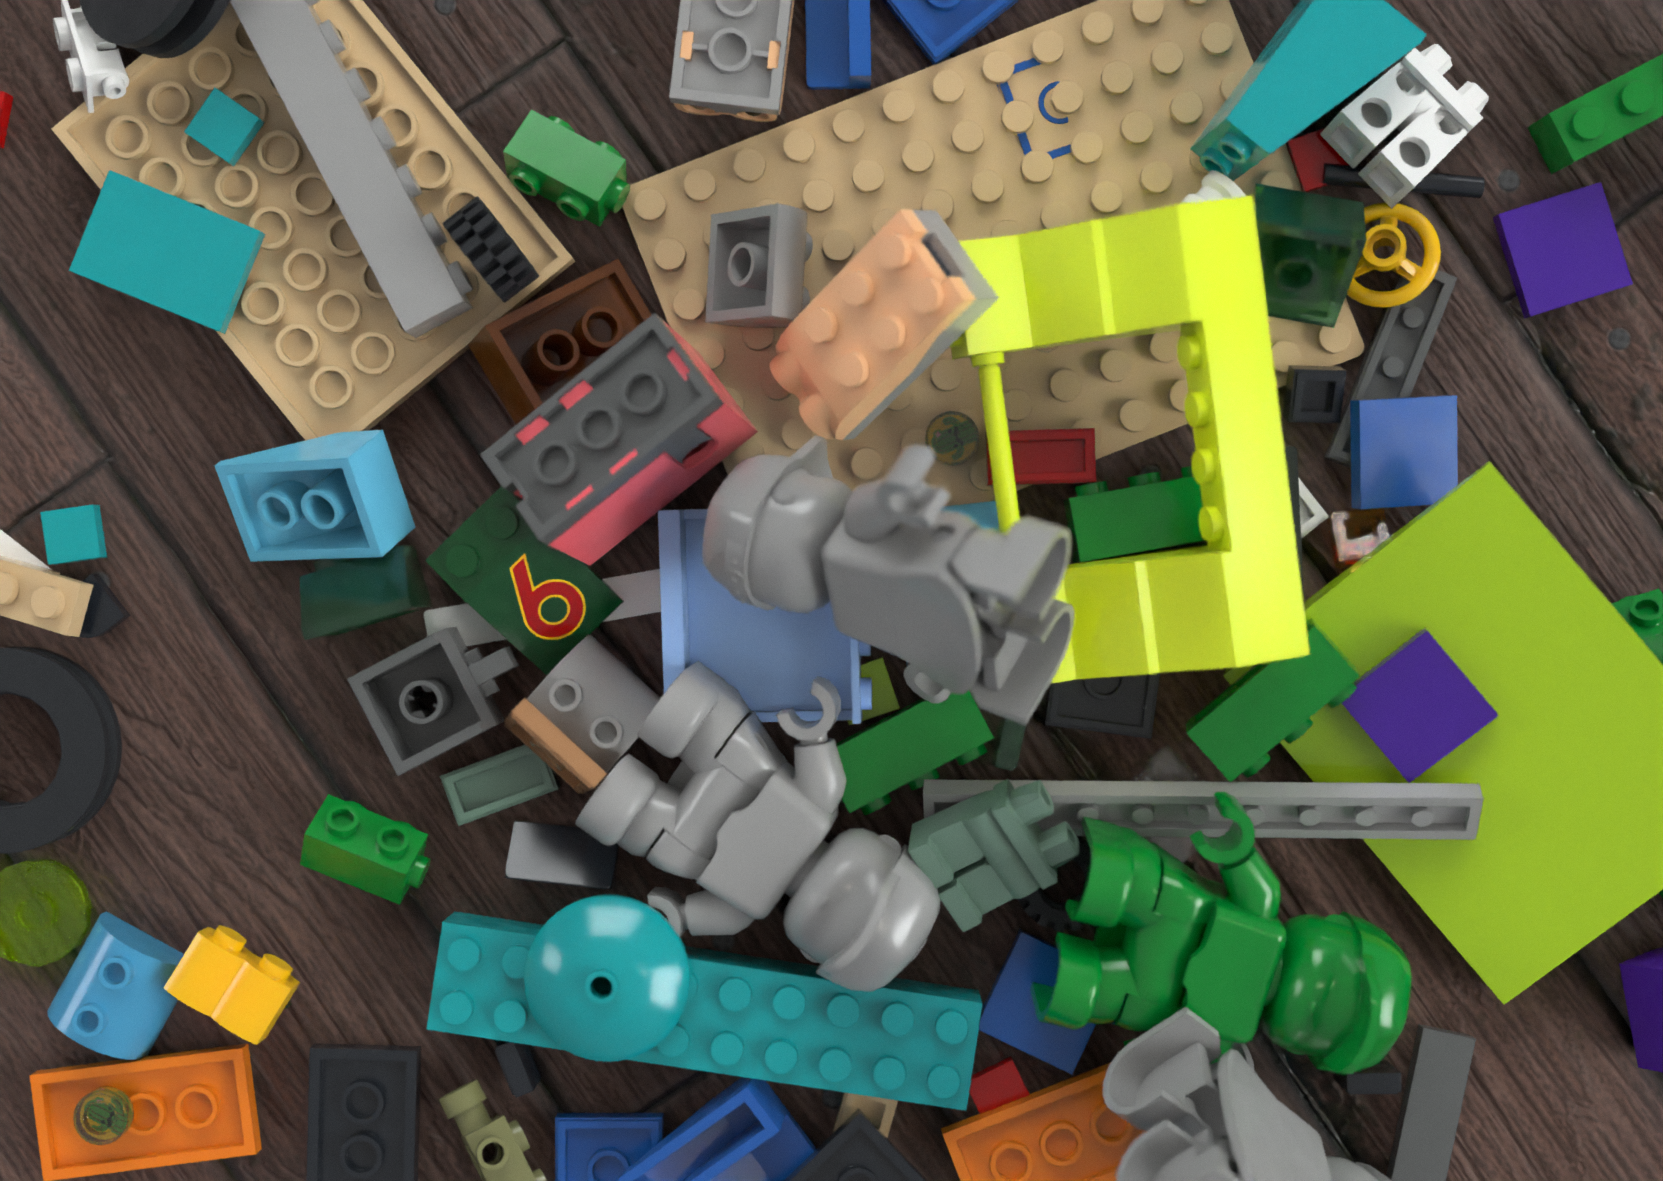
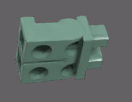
(991, 849)

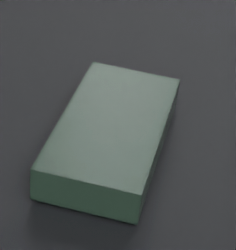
(497, 783)

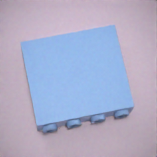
(755, 650)

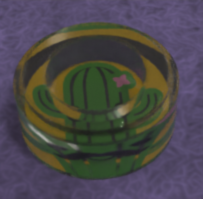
(952, 438)
(103, 1115)

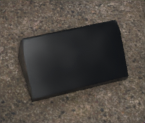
(560, 856)

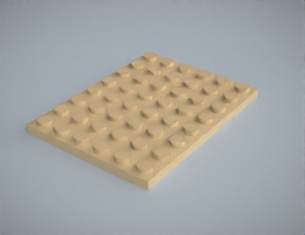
(312, 308)

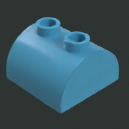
(116, 990)

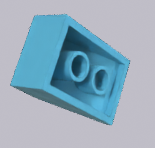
(318, 498)

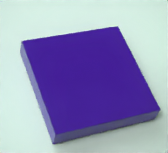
(1562, 250)
(1418, 705)

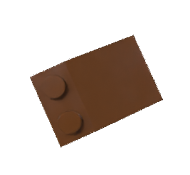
(557, 337)

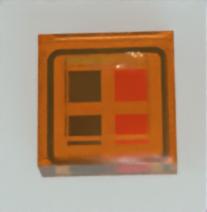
(1355, 534)

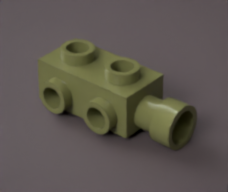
(479, 1130)

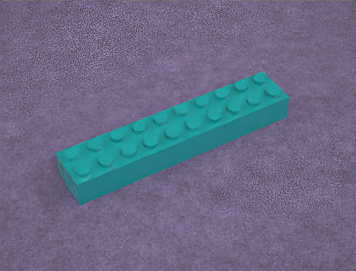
(739, 1018)

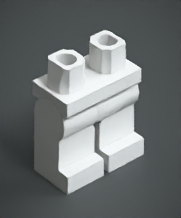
(1424, 110)

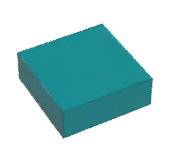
(224, 126)
(73, 534)

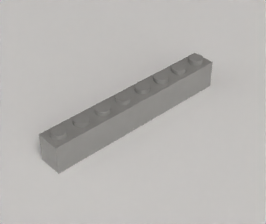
(357, 161)

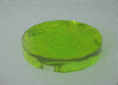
(41, 912)

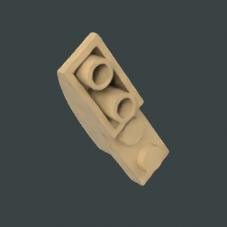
(42, 597)

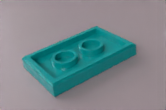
(167, 251)

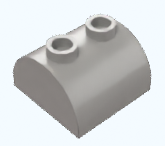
(758, 266)
(595, 702)

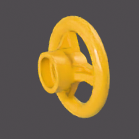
(1389, 235)

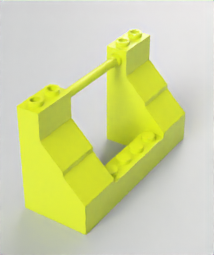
(1139, 276)

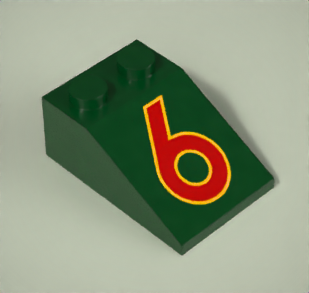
(521, 585)

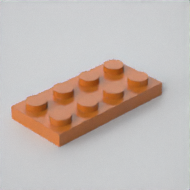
(183, 1106)
(1044, 1136)

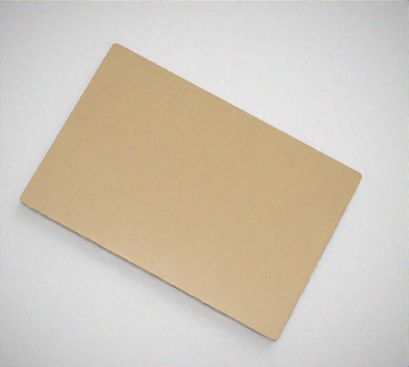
(1136, 98)

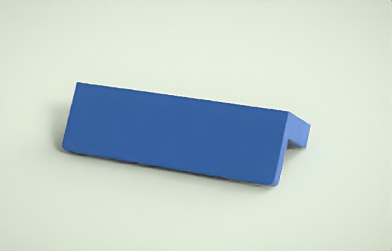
(838, 44)

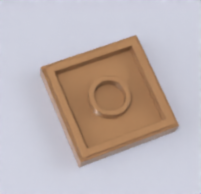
(554, 747)

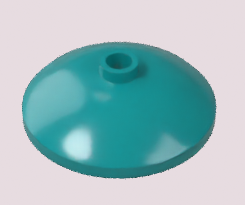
(615, 941)

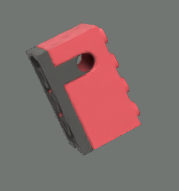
(618, 442)

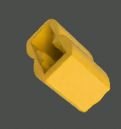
(232, 983)

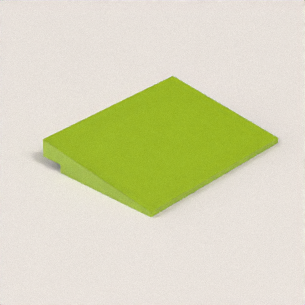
(1564, 768)

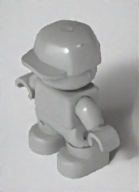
(899, 573)
(757, 831)
(1212, 1117)

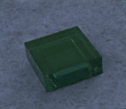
(1008, 744)

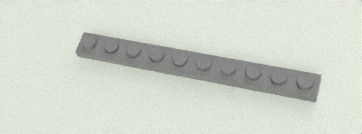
(1273, 807)

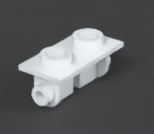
(89, 69)

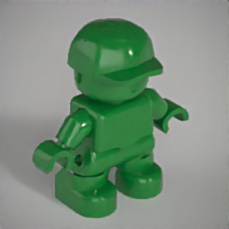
(1221, 951)

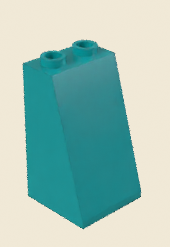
(1300, 75)

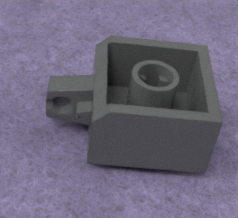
(463, 693)

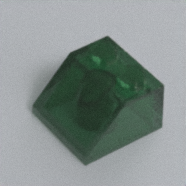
(1307, 252)
(361, 592)

